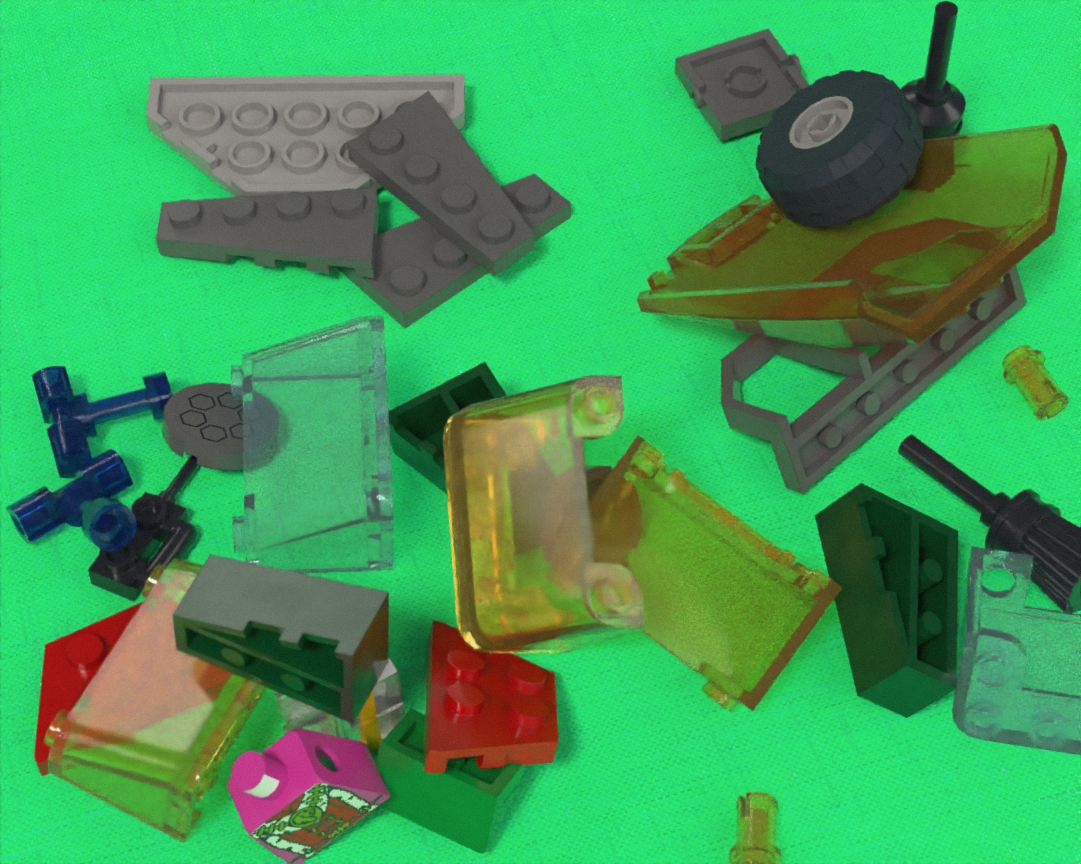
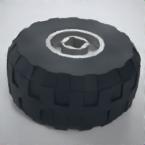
(840, 149)

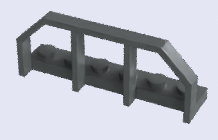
(866, 397)

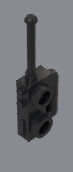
(157, 521)

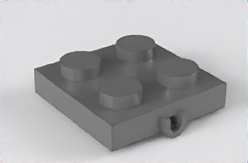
(740, 82)

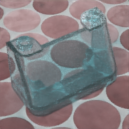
(317, 451)

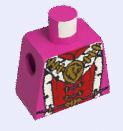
(304, 791)

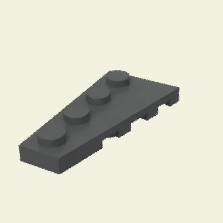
(444, 182)
(295, 226)
(424, 269)

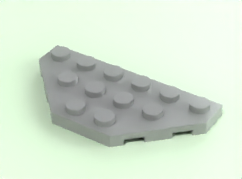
(285, 129)

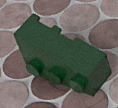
(420, 423)
(894, 597)
(287, 632)

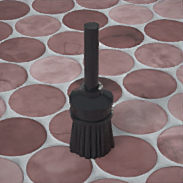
(932, 96)
(1014, 525)

